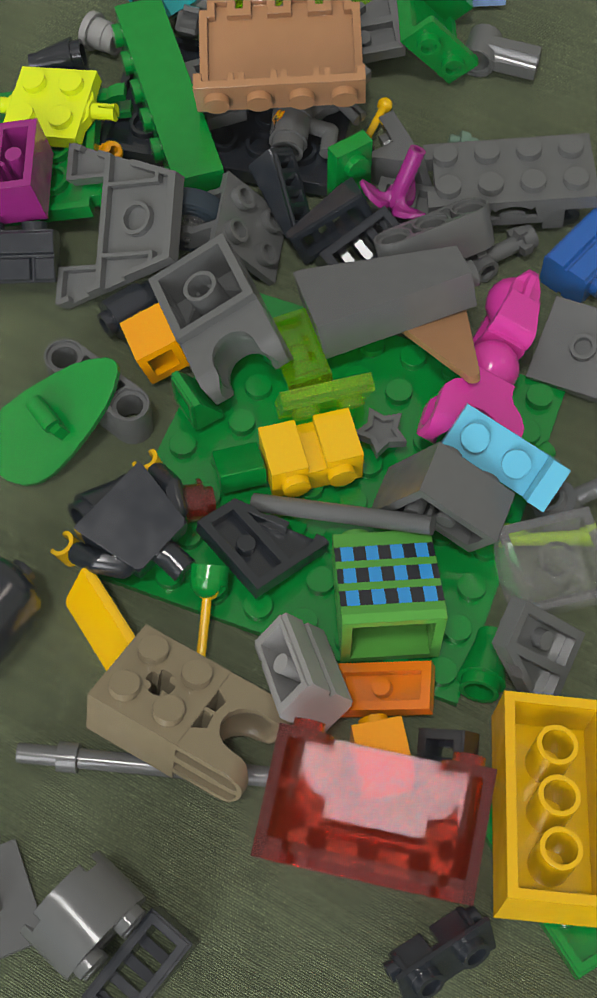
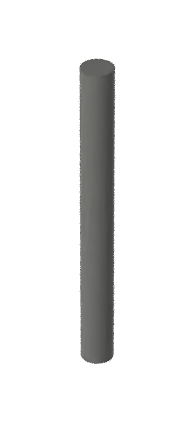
(344, 513)

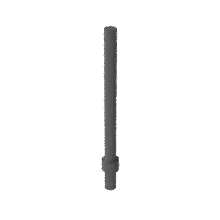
(70, 757)

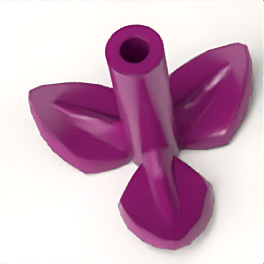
(403, 190)

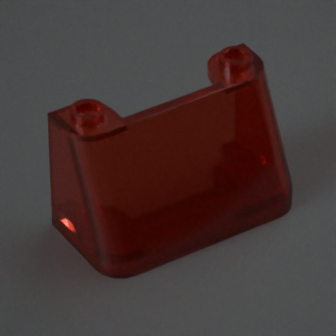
(375, 814)

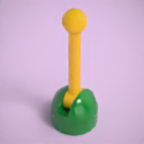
(208, 583)

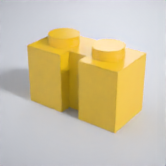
(311, 453)

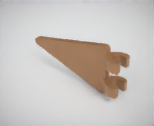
(450, 343)

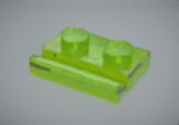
(309, 400)

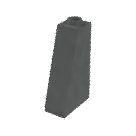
(384, 295)

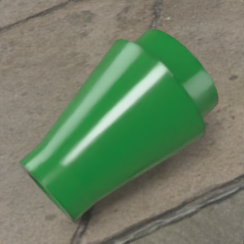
(482, 671)

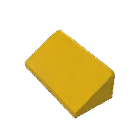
(98, 618)

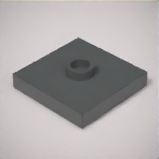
(568, 350)

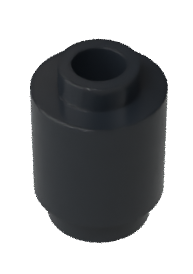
(123, 306)

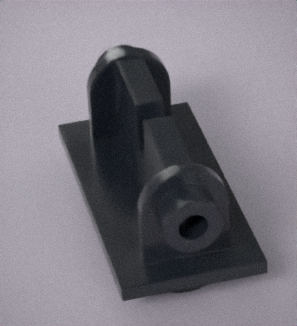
(462, 944)

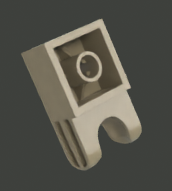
(178, 711)

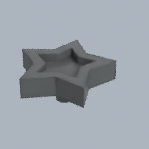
(381, 432)

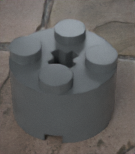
(84, 917)

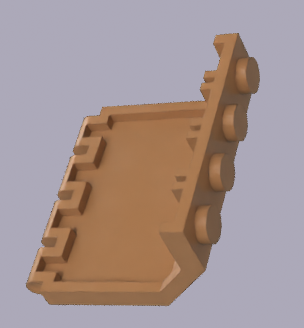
(279, 55)

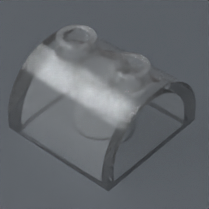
(550, 561)

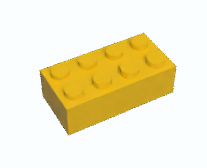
(545, 809)

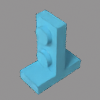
(506, 456)

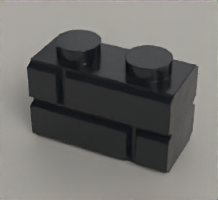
(29, 254)

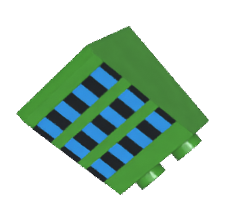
(387, 596)

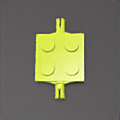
(60, 101)

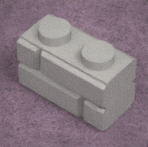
(302, 671)

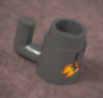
(292, 128)

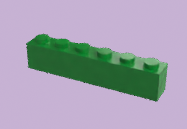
(166, 92)

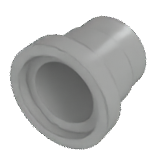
(97, 33)

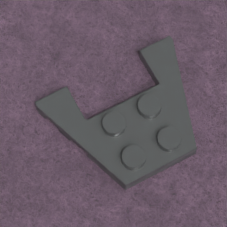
(135, 227)

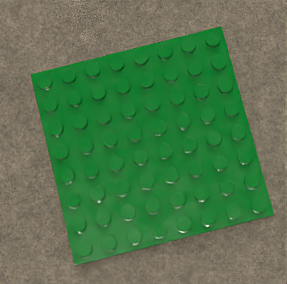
(403, 383)

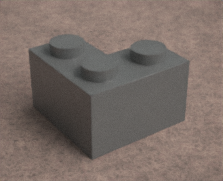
(441, 483)

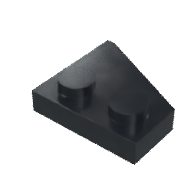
(258, 545)

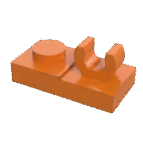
(390, 688)

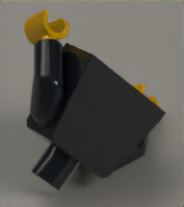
(133, 526)

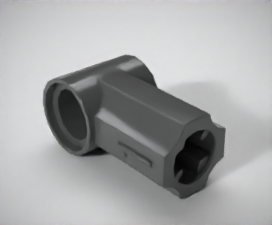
(502, 54)

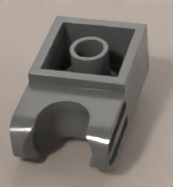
(217, 315)

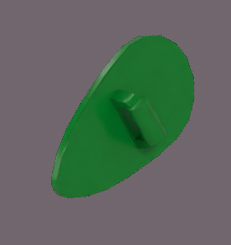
(54, 420)

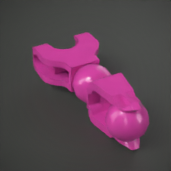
(499, 344)

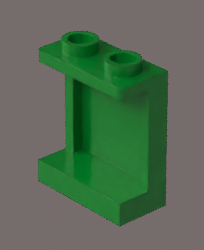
(431, 34)

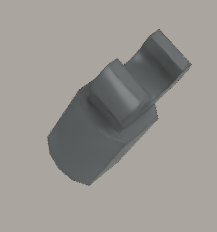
(187, 22)

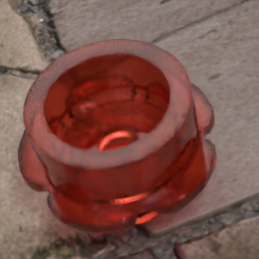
(200, 500)

